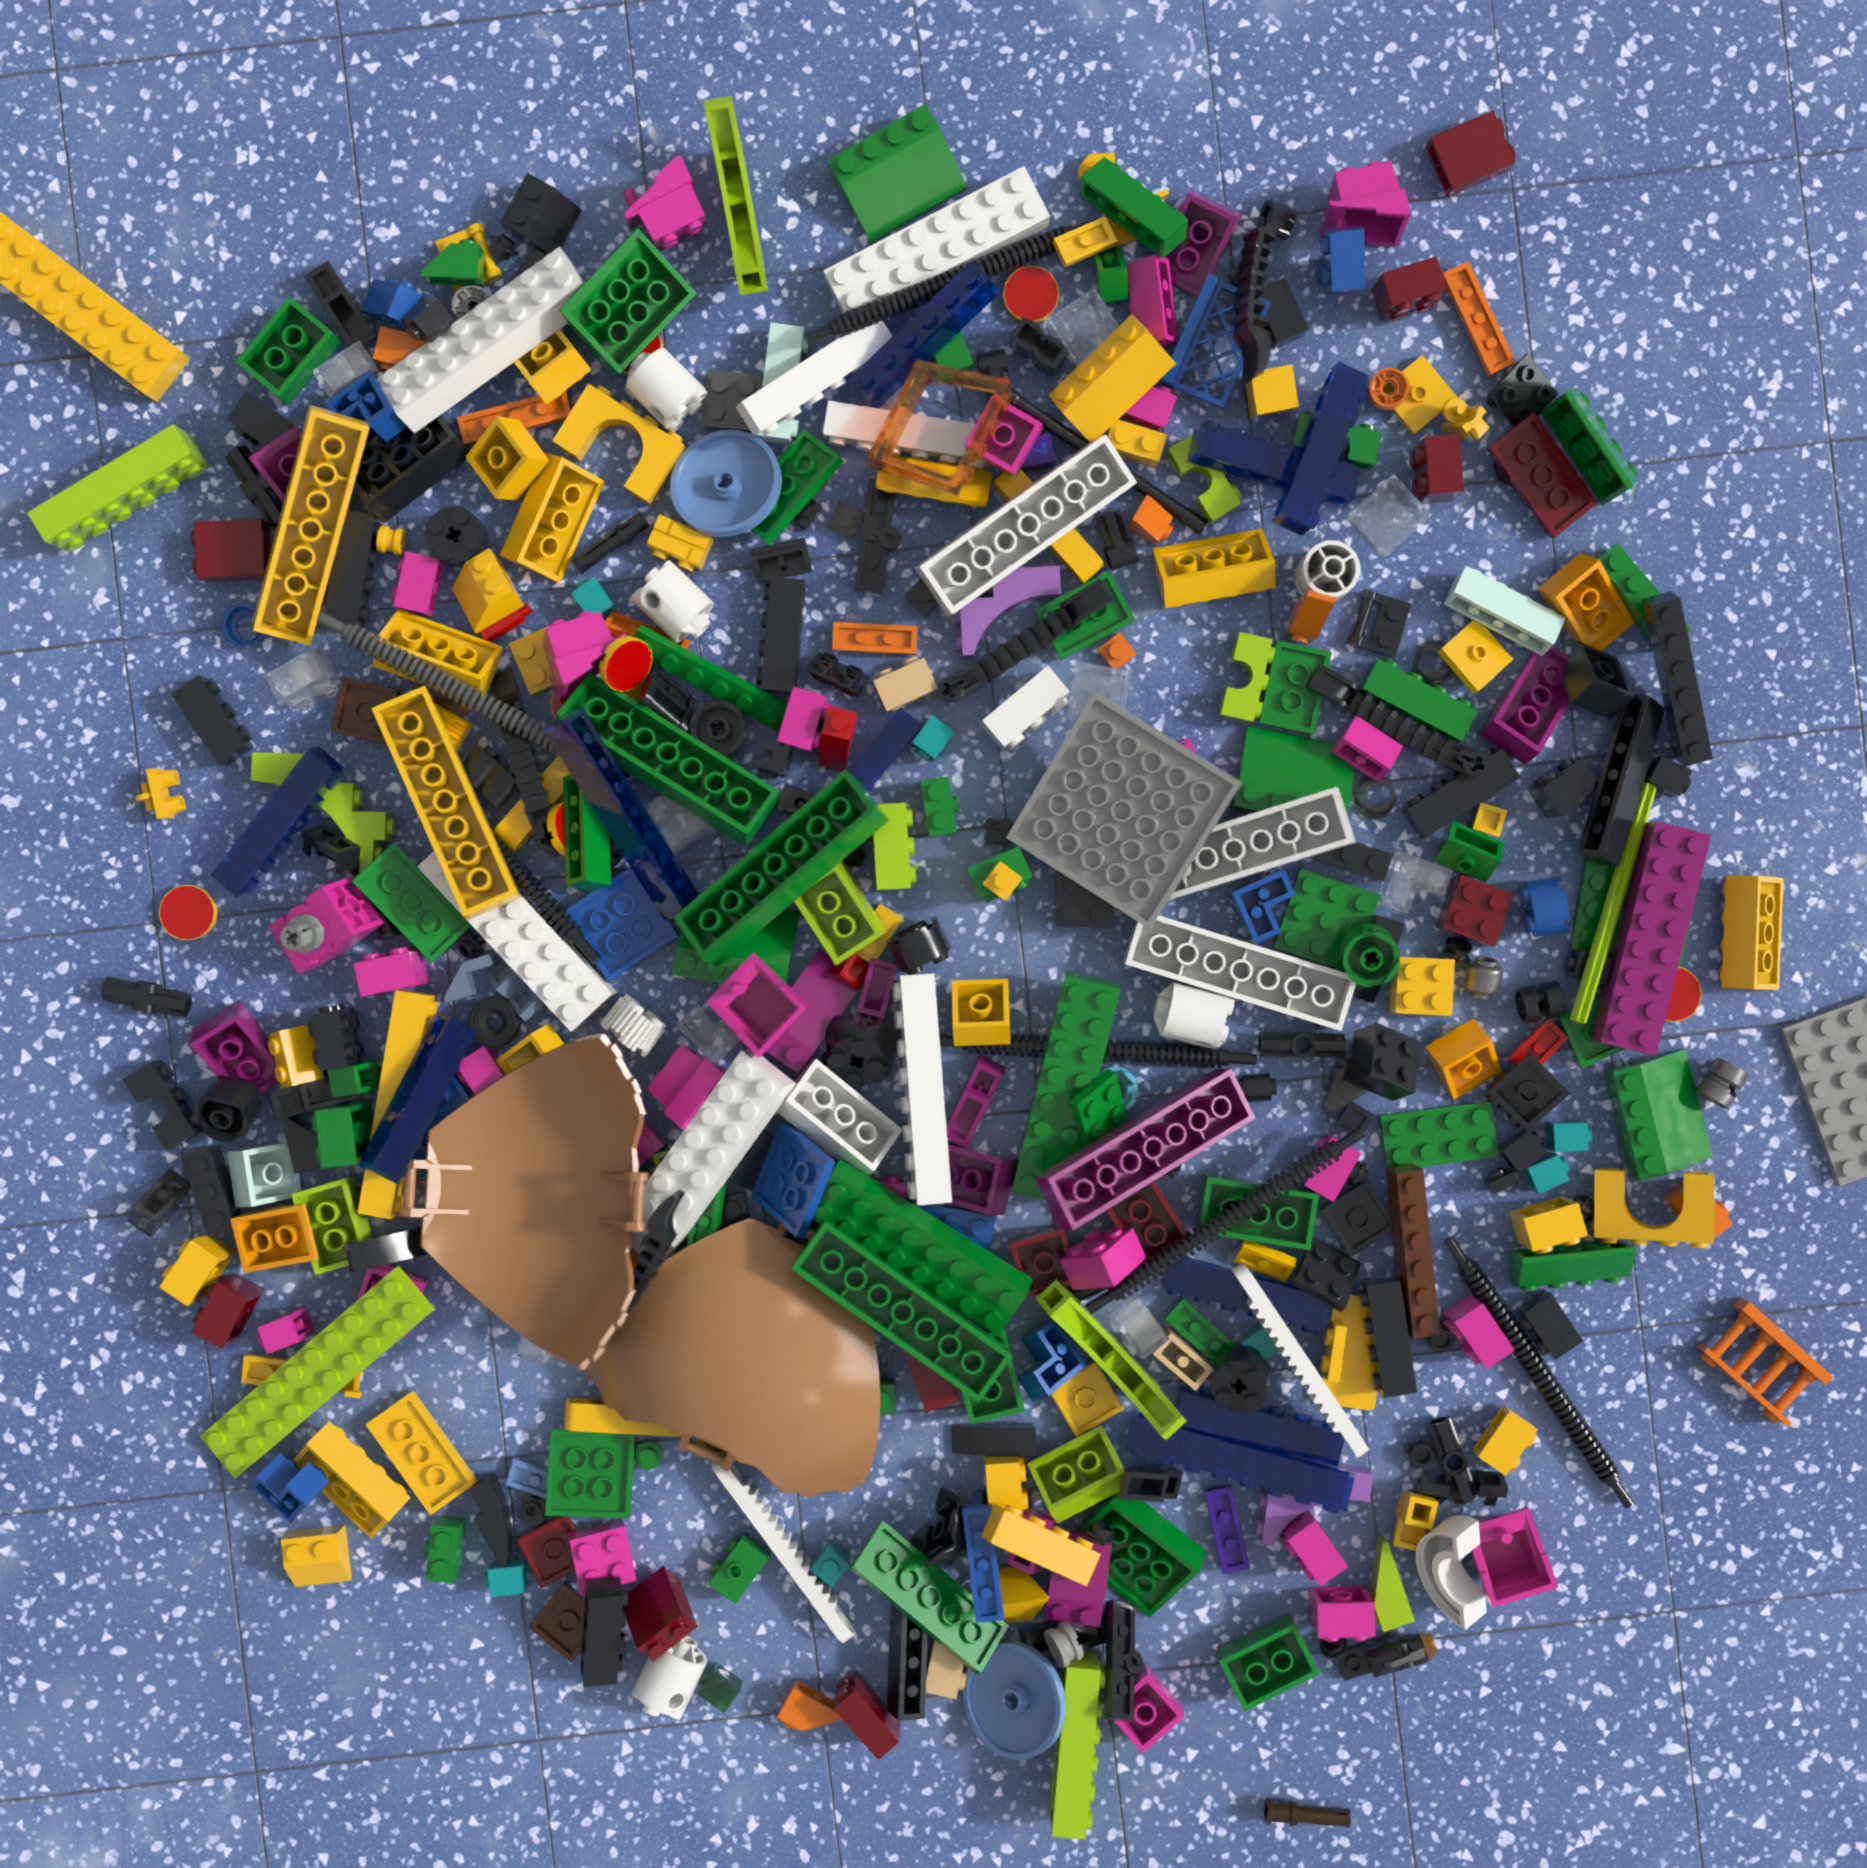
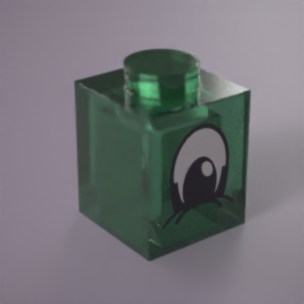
(719, 1686)

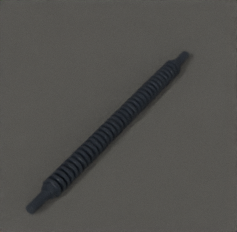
(923, 292)
(532, 889)
(1221, 1056)
(1333, 1150)
(1540, 1374)

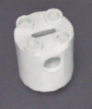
(665, 388)
(1328, 569)
(674, 602)
(1193, 1015)
(670, 1679)

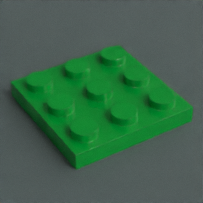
(1322, 916)
(590, 1474)

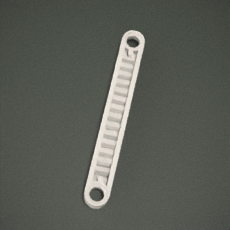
(1298, 1361)
(786, 1550)

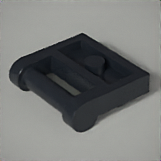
(1387, 626)
(677, 700)

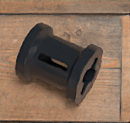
(387, 929)

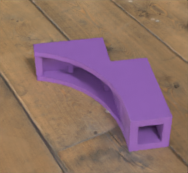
(1013, 590)
(1280, 1511)

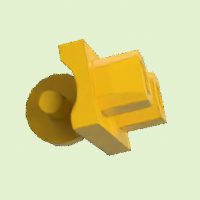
(1463, 419)
(157, 795)

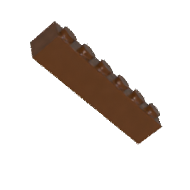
(1413, 1248)

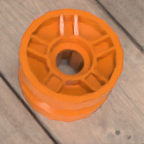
(1396, 380)

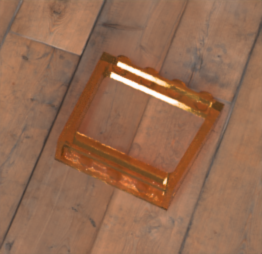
(903, 408)

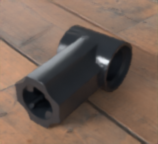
(993, 364)
(1118, 547)

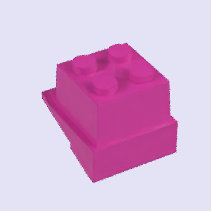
(1369, 200)
(667, 207)
(575, 650)
(757, 1004)
(685, 1084)
(1512, 1558)

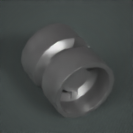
(1722, 1083)

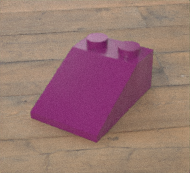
(1207, 237)
(277, 460)
(236, 1047)
(980, 1179)
(1076, 1601)

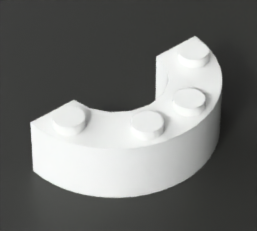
(1442, 1571)

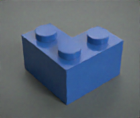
(1342, 259)
(390, 301)
(368, 403)
(1254, 902)
(1055, 1360)
(287, 1487)

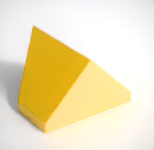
(1020, 1595)

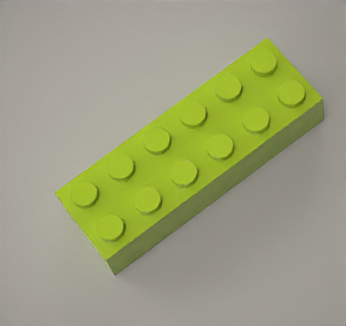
(119, 489)
(1076, 1748)

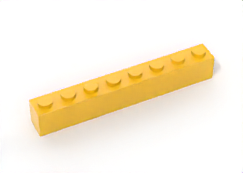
(407, 1028)

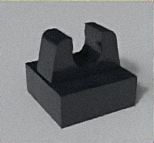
(1490, 1486)
(1435, 1490)

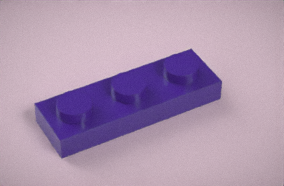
(1226, 1529)

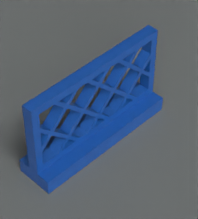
(1190, 340)
(982, 1562)

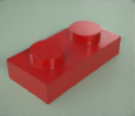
(1540, 1042)

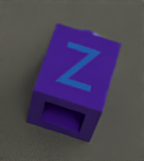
(1041, 454)

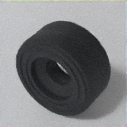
(510, 1021)

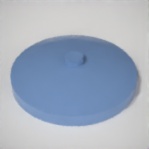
(726, 483)
(1015, 1702)

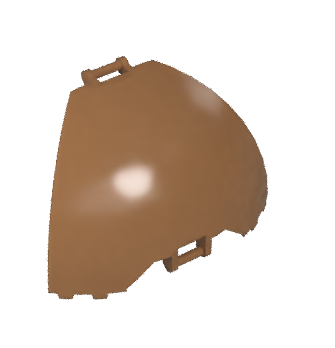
(541, 1196)
(749, 1363)

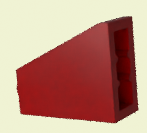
(837, 738)

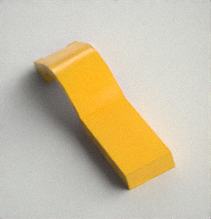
(1093, 238)
(259, 1367)

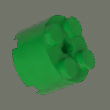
(1369, 970)

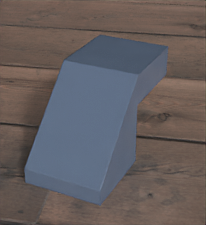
(463, 982)
(514, 989)

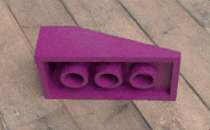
(1530, 707)
(825, 999)

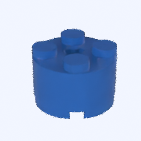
(1545, 906)

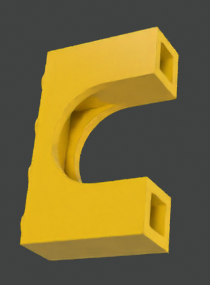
(598, 411)
(1616, 1222)

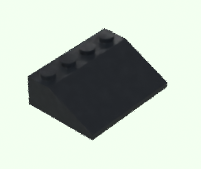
(406, 466)

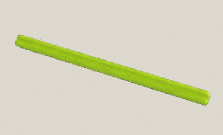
(1612, 908)

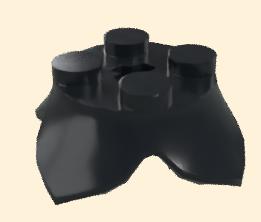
(849, 1041)
(943, 1539)

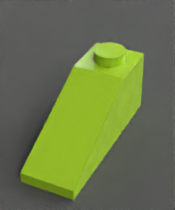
(1387, 1590)

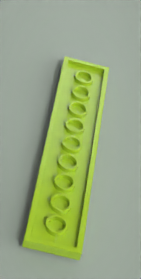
(317, 1372)

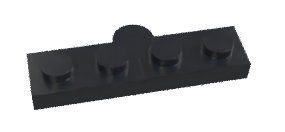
(876, 540)
(1120, 1661)

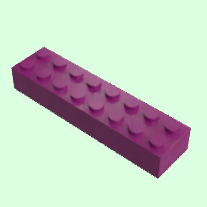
(1651, 937)
(1144, 1148)

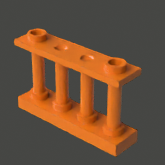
(1789, 1353)

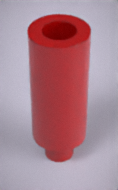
(506, 624)

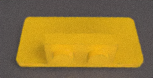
(973, 495)
(1346, 1359)

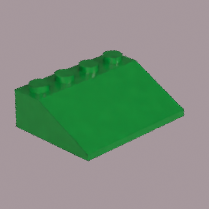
(897, 174)
(626, 302)
(1590, 446)
(1285, 768)
(771, 944)
(1657, 1114)
(1148, 1554)

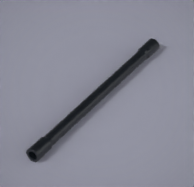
(1182, 513)

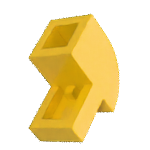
(1414, 1516)

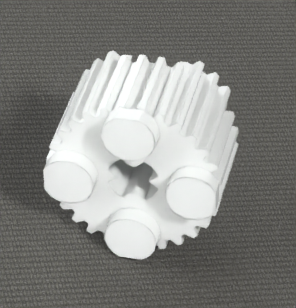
(634, 1026)

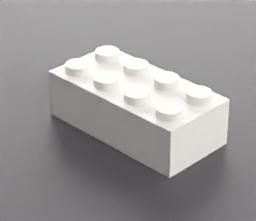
(839, 1118)

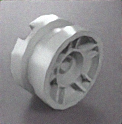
(465, 296)
(1063, 1644)

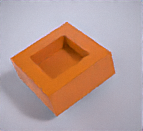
(1116, 651)

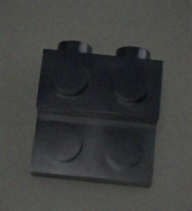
(1526, 1092)

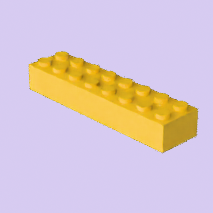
(87, 312)
(310, 525)
(446, 803)

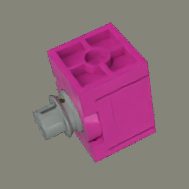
(325, 925)

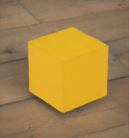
(1272, 392)

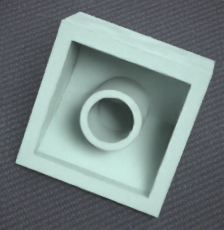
(262, 1175)

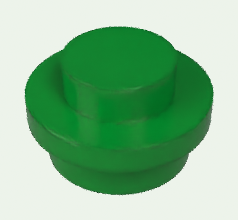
(648, 1455)

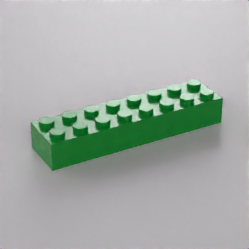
(675, 762)
(780, 868)
(1067, 1067)
(923, 1247)
(901, 1309)

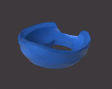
(230, 622)

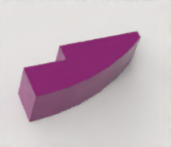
(875, 993)
(974, 1100)

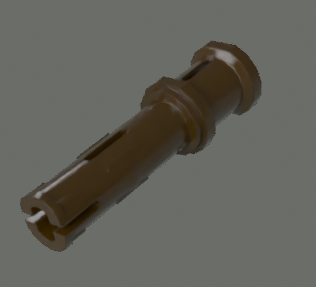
(1293, 1814)

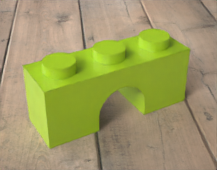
(1221, 496)
(1253, 654)

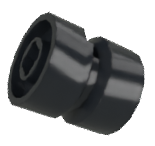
(1547, 995)

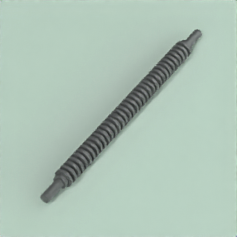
(379, 648)

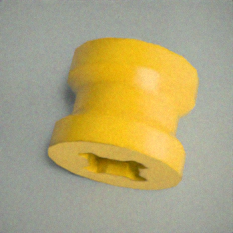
(391, 540)

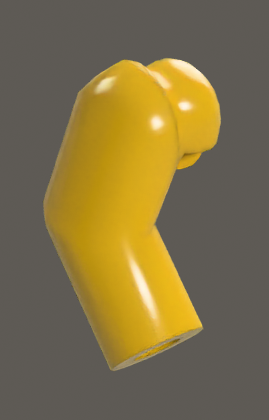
(1092, 159)

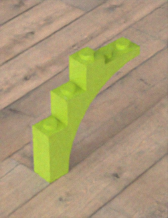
(736, 195)
(341, 803)
(1112, 1358)

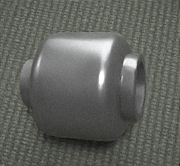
(1483, 977)

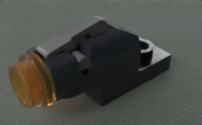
(1387, 1655)

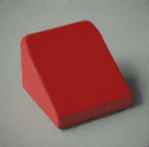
(851, 971)

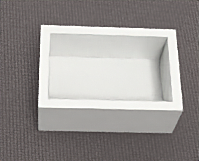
(1026, 709)

